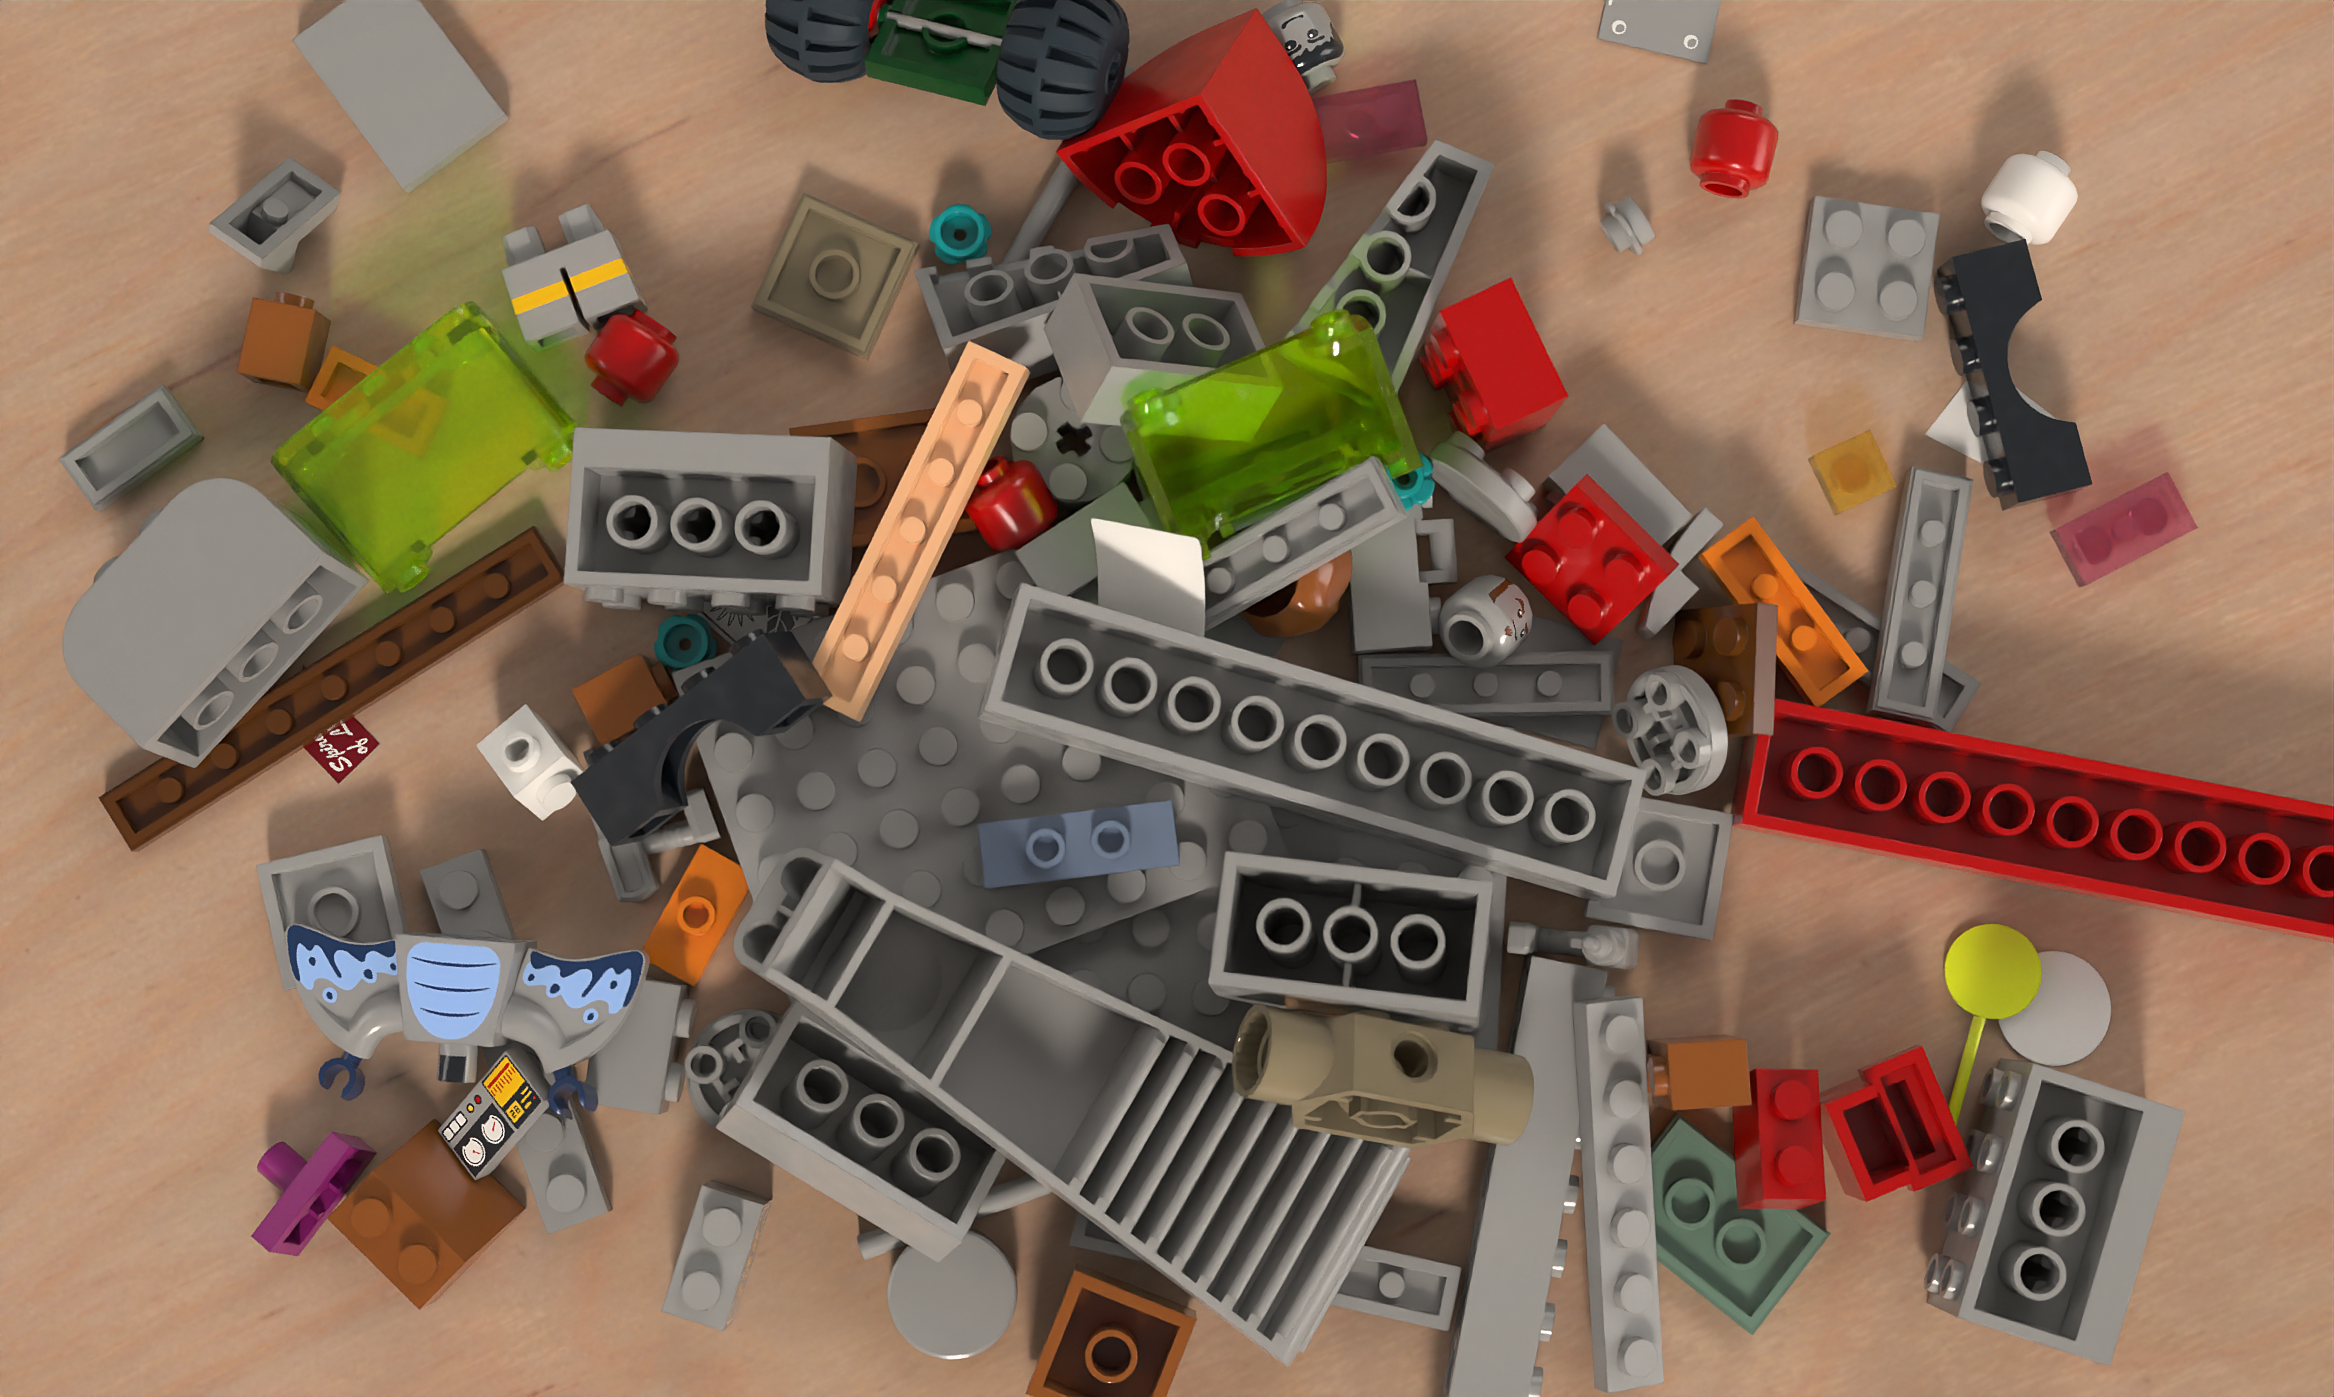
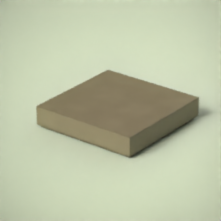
(835, 276)

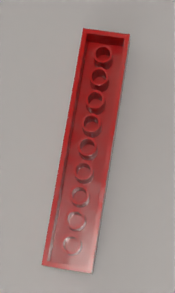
(2040, 819)

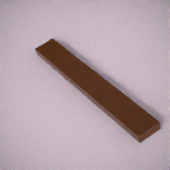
(340, 687)

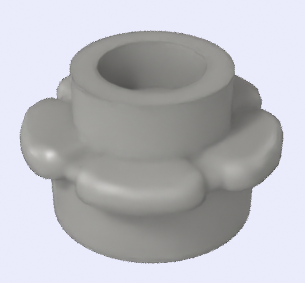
(1626, 226)

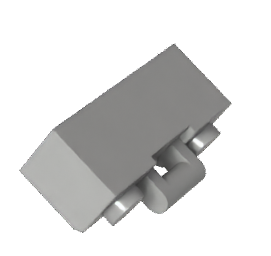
(1388, 592)

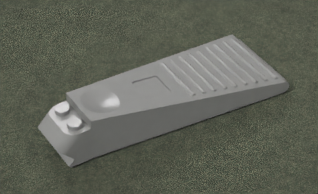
(1084, 1097)

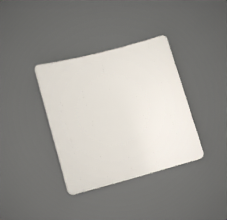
(1150, 575)

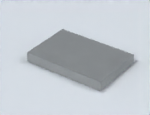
(401, 84)

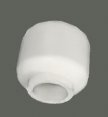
(2029, 198)

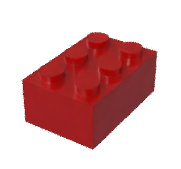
(1492, 367)

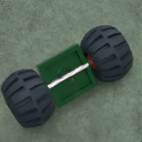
(1048, 58)

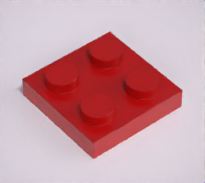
(1591, 560)

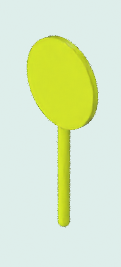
(1993, 977)

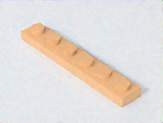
(917, 527)

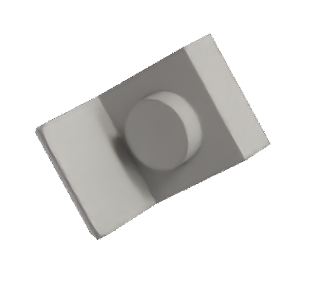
(276, 216)

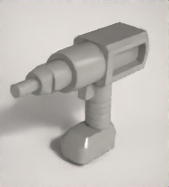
(629, 863)
(1600, 945)

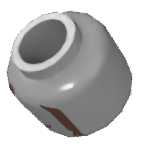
(1485, 621)

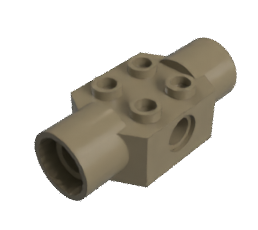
(1382, 1077)

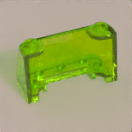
(1267, 427)
(425, 444)

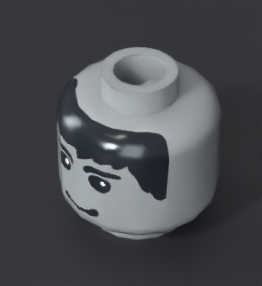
(1308, 40)

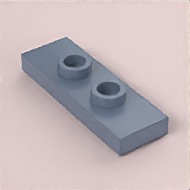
(1078, 844)

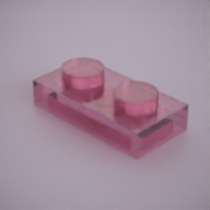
(1371, 121)
(2123, 529)

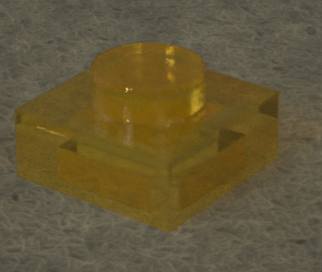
(1852, 472)

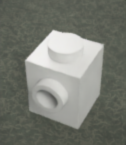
(532, 762)

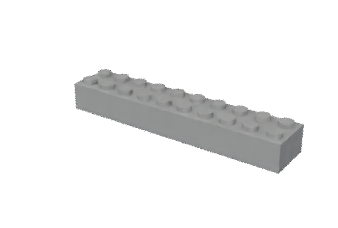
(1312, 744)

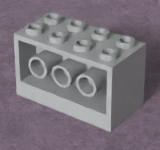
(652, 498)
(2093, 1216)

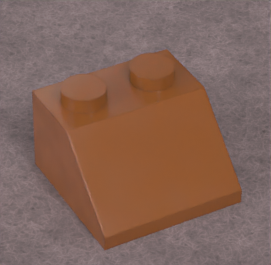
(425, 1216)

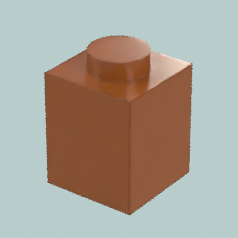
(284, 342)
(622, 695)

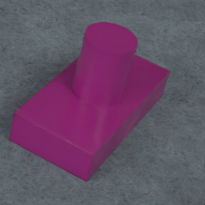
(308, 1189)

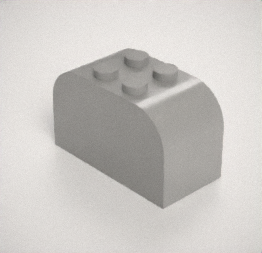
(203, 615)
(1351, 939)

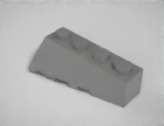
(1407, 254)
(1012, 301)

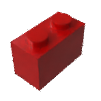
(1779, 1141)

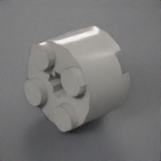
(1070, 478)

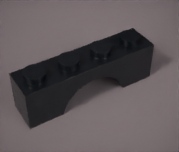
(2026, 451)
(642, 780)

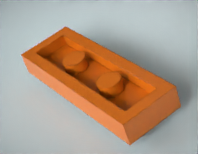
(1808, 642)

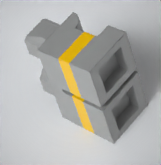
(541, 287)

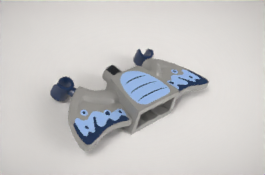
(463, 997)

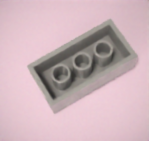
(861, 1135)

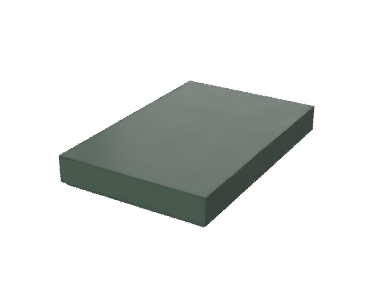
(1725, 1253)

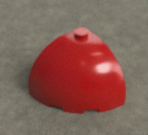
(1213, 143)

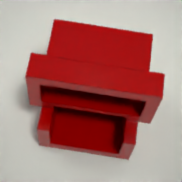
(1891, 1128)

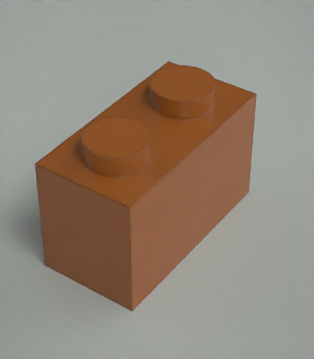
(1698, 1072)

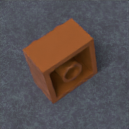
(1111, 1341)

